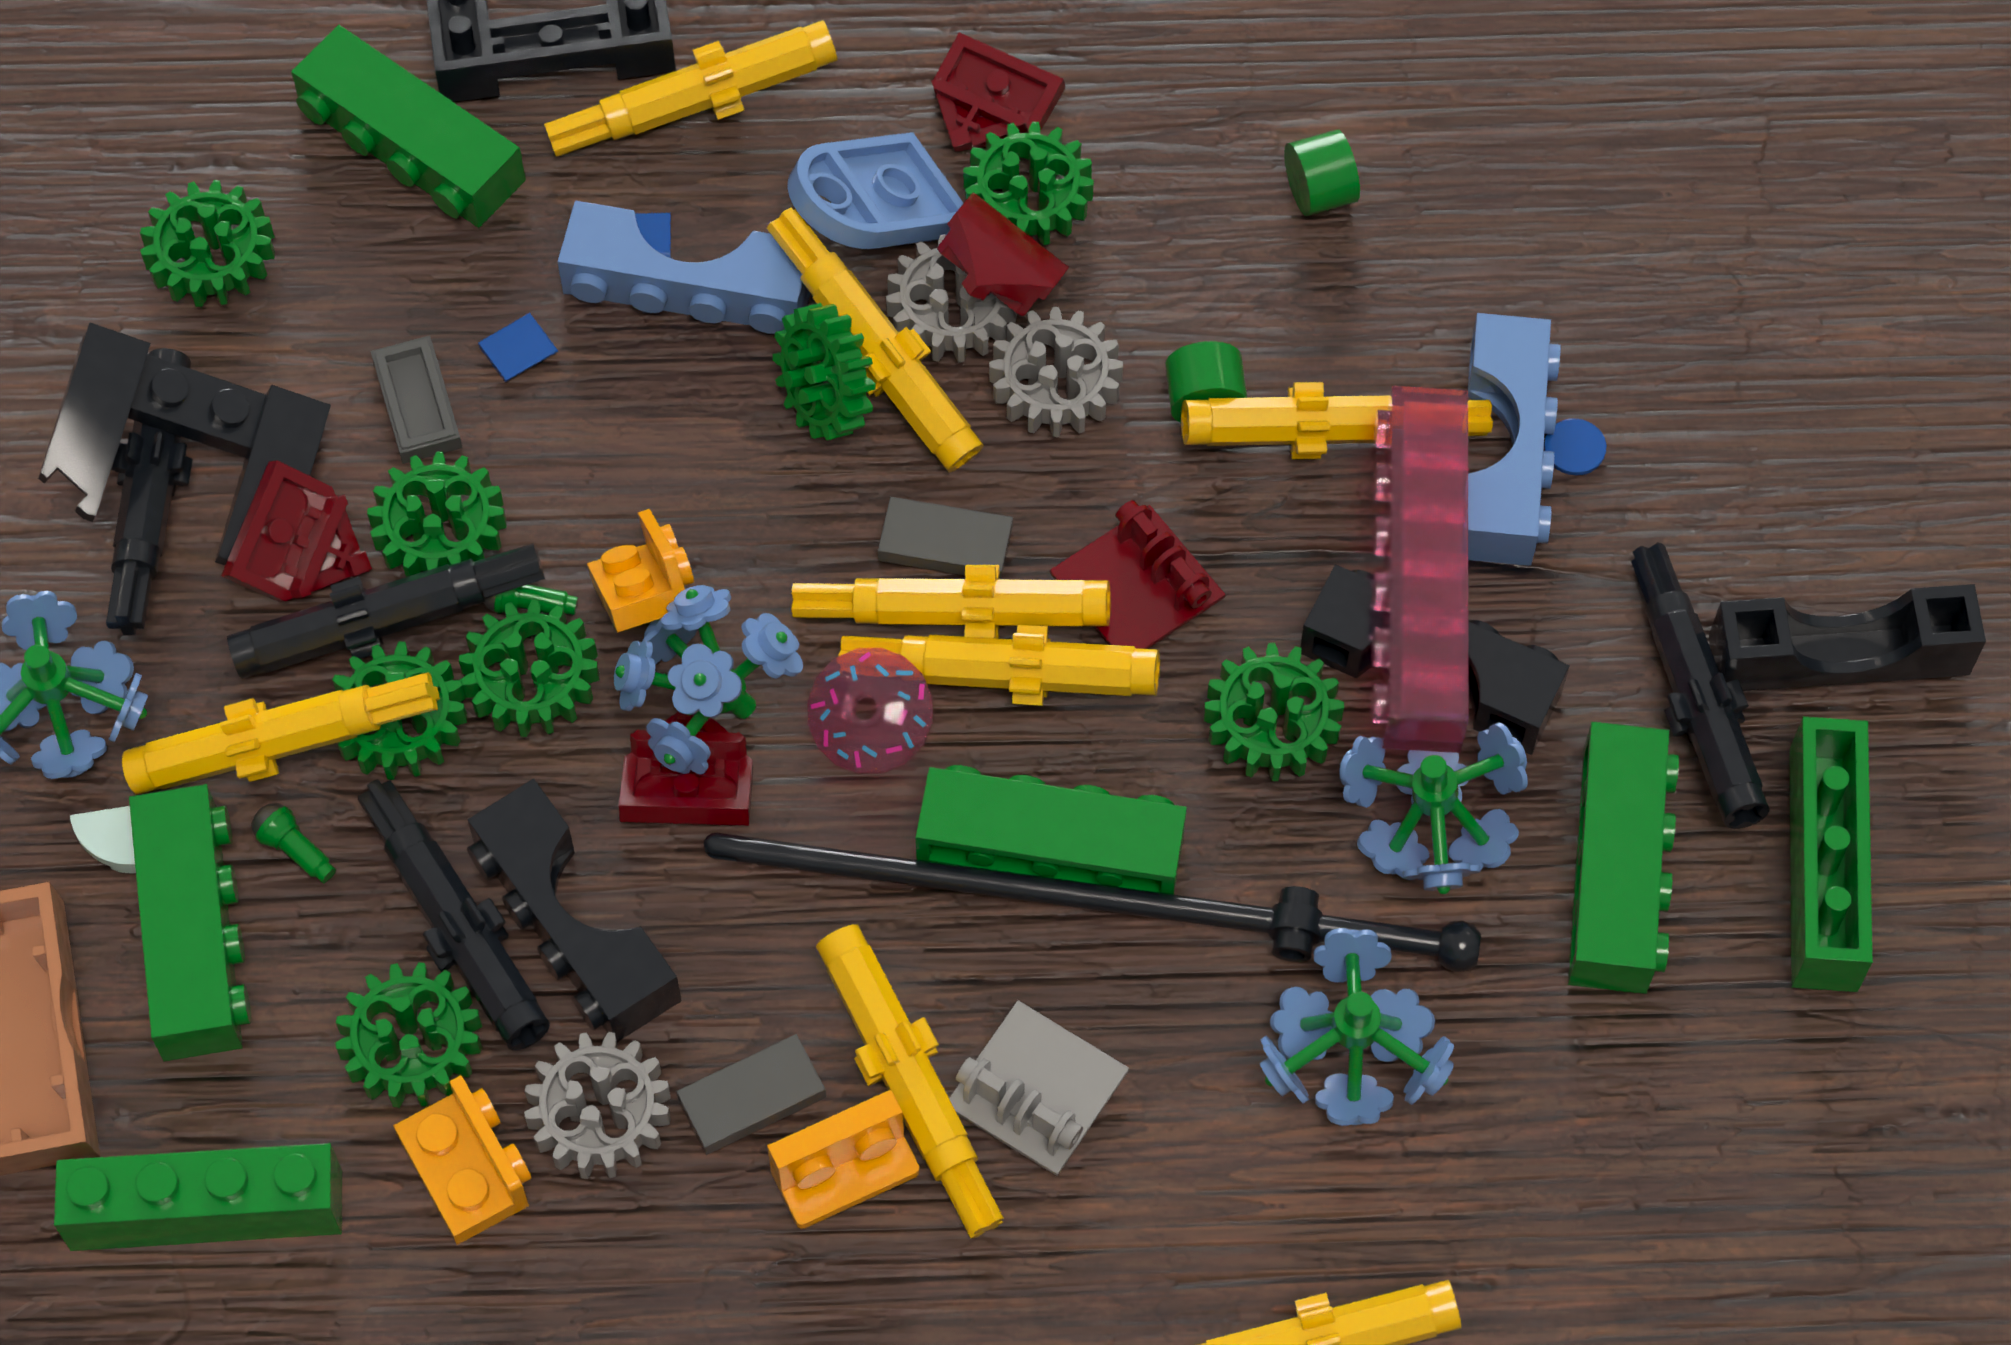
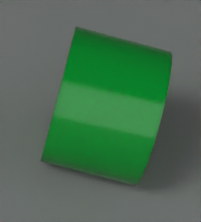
(1322, 172)
(1203, 373)

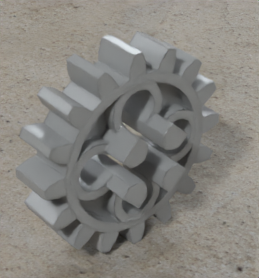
(925, 280)
(1025, 358)
(565, 1098)

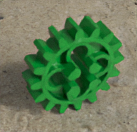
(1057, 198)
(174, 239)
(818, 335)
(402, 515)
(503, 689)
(1310, 724)
(390, 744)
(416, 1072)

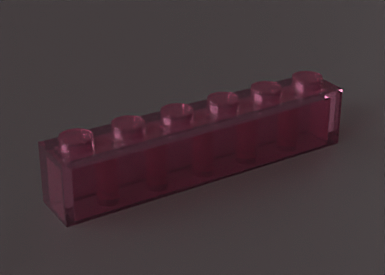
(1424, 570)

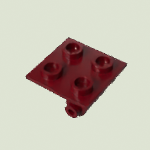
(1150, 575)

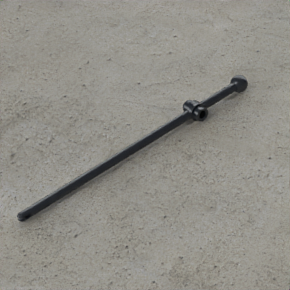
(1292, 922)

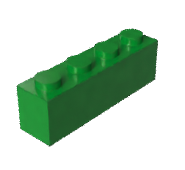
(408, 127)
(1050, 830)
(1830, 855)
(1621, 858)
(187, 922)
(198, 1197)

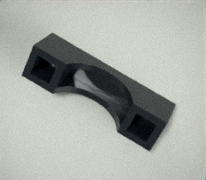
(1913, 637)
(1505, 678)
(616, 972)

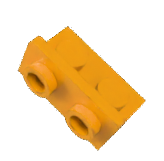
(643, 579)
(843, 1160)
(463, 1162)

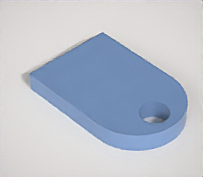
(878, 189)

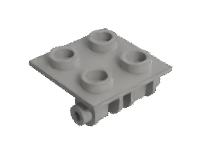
(1036, 1087)

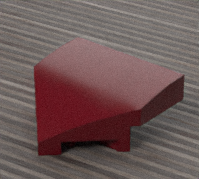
(988, 89)
(999, 257)
(294, 537)
(665, 796)

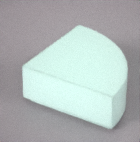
(107, 837)

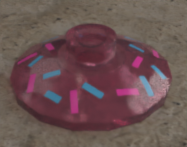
(901, 715)

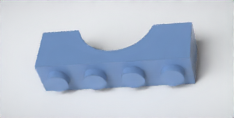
(613, 262)
(1511, 369)

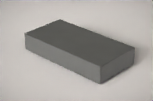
(416, 399)
(943, 537)
(751, 1094)

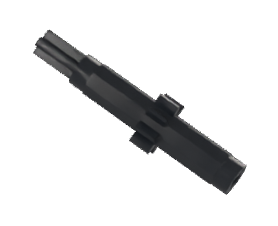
(148, 471)
(362, 616)
(1701, 700)
(459, 928)

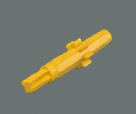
(713, 82)
(893, 353)
(1300, 420)
(977, 601)
(1024, 665)
(258, 736)
(899, 1057)
(1380, 1320)

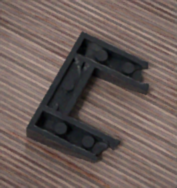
(478, 51)
(121, 381)

